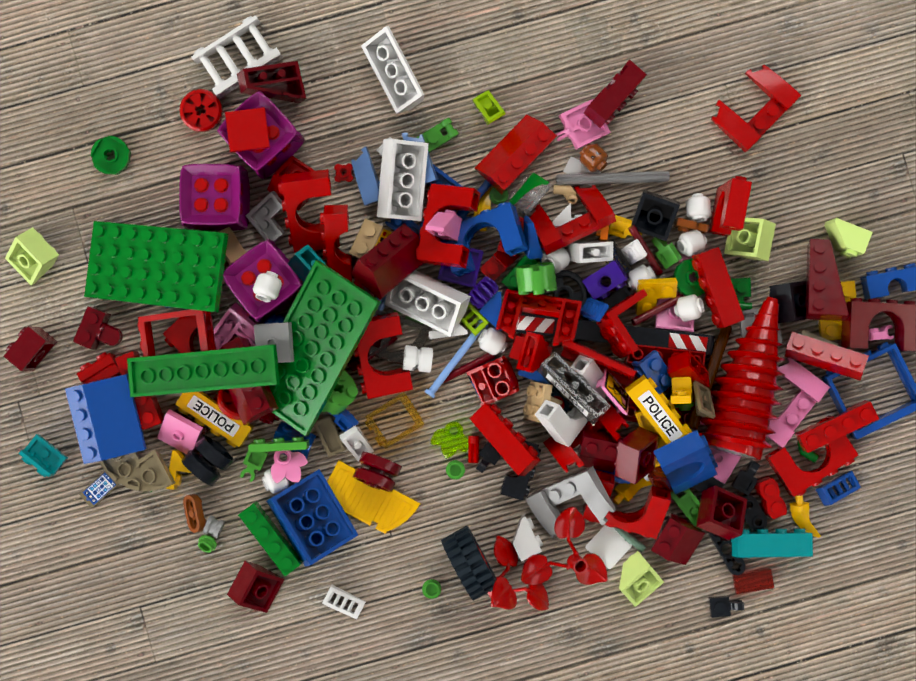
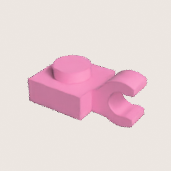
(876, 334)

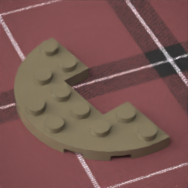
(139, 472)

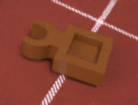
(686, 225)

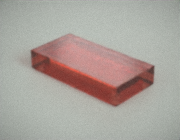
(753, 581)

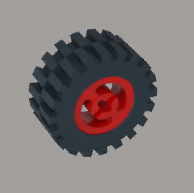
(469, 562)

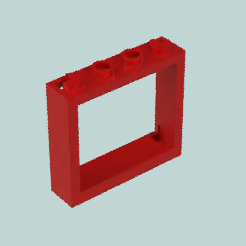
(204, 325)

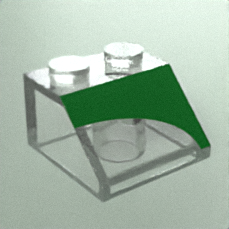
(530, 193)

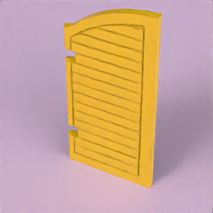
(368, 503)

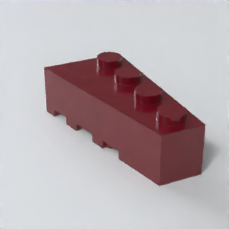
(823, 285)

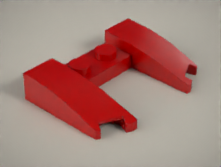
(745, 133)
(598, 217)
(566, 311)
(566, 455)

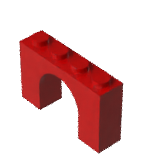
(295, 189)
(444, 198)
(730, 206)
(182, 334)
(378, 382)
(795, 480)
(644, 521)

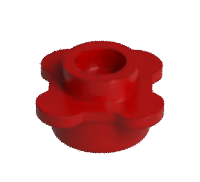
(347, 176)

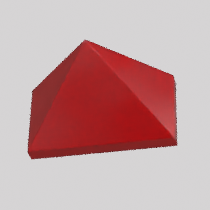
(532, 353)

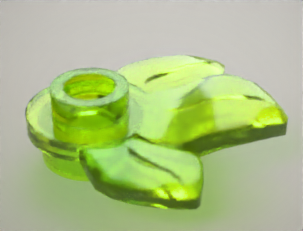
(450, 442)

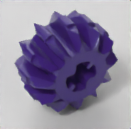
(483, 292)

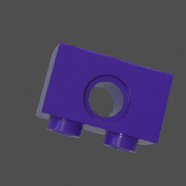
(614, 272)

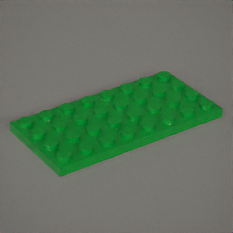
(156, 266)
(326, 329)

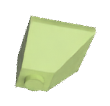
(638, 579)

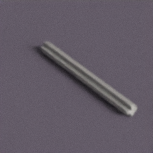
(612, 178)

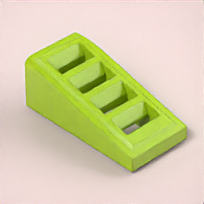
(479, 316)

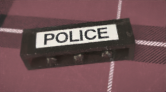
(574, 388)

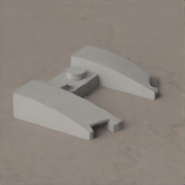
(586, 483)

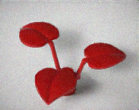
(587, 569)
(502, 593)

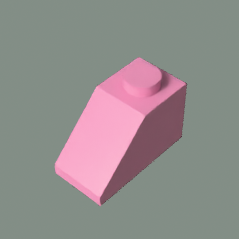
(445, 225)

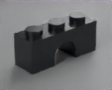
(517, 486)

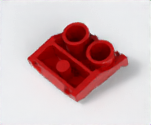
(489, 380)

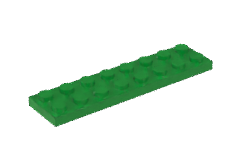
(203, 371)

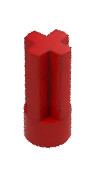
(473, 448)

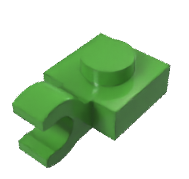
(667, 253)

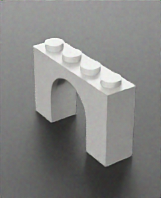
(564, 426)

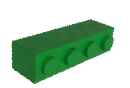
(270, 538)

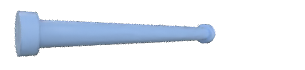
(453, 362)

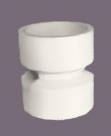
(417, 358)

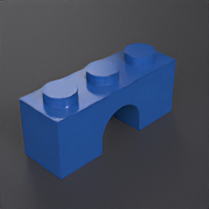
(876, 285)

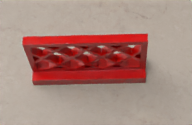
(622, 373)

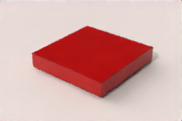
(247, 130)

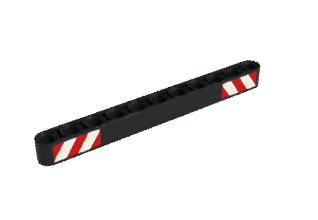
(642, 336)

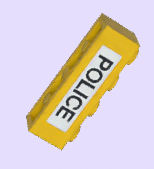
(656, 410)
(208, 413)

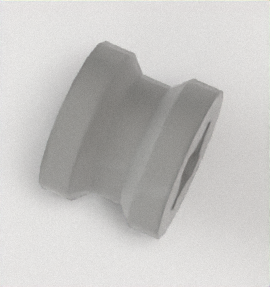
(213, 526)

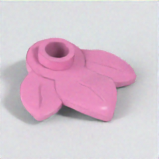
(289, 468)

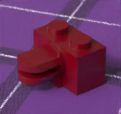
(95, 329)

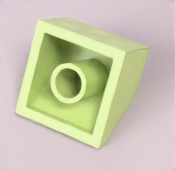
(847, 237)
(752, 241)
(31, 255)

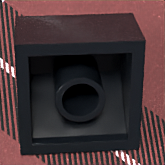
(655, 215)
(791, 301)

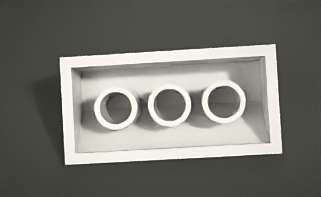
(393, 71)
(402, 179)
(429, 302)

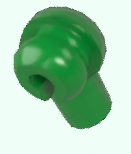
(812, 456)

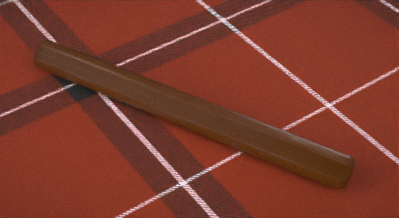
(712, 368)

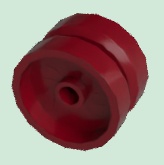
(376, 474)

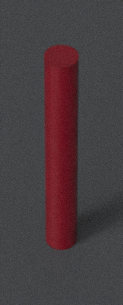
(650, 258)
(655, 310)
(469, 366)

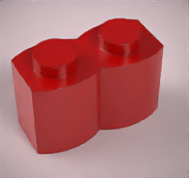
(770, 497)

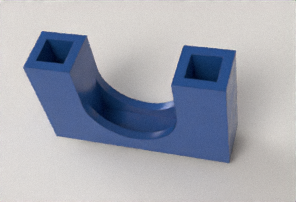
(503, 218)
(687, 461)

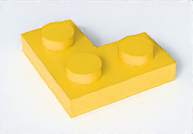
(655, 290)

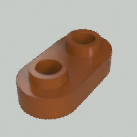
(194, 513)

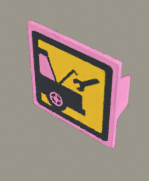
(614, 391)

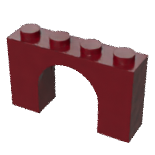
(856, 327)

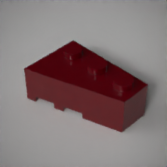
(275, 81)
(615, 94)

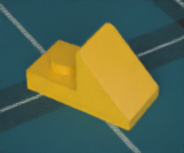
(682, 390)
(175, 467)

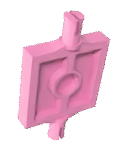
(580, 127)

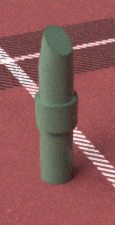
(631, 539)

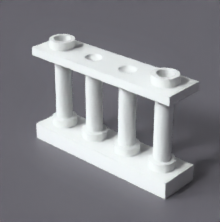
(223, 86)

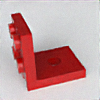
(614, 330)

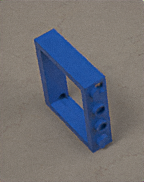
(892, 415)

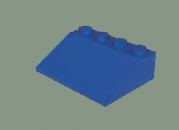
(105, 419)
(312, 518)

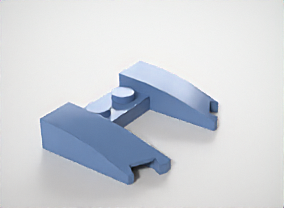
(367, 177)

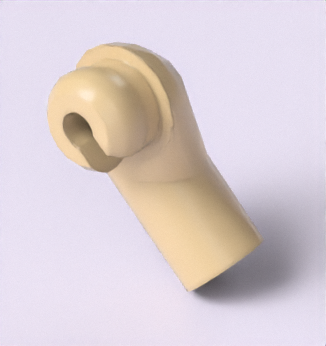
(567, 191)

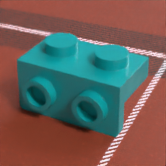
(43, 456)

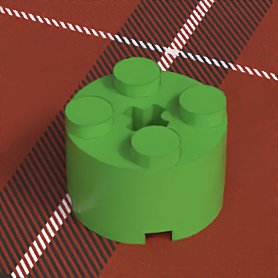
(536, 278)
(342, 395)

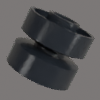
(204, 464)

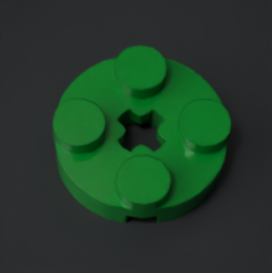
(109, 144)
(684, 284)

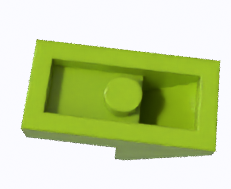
(488, 107)

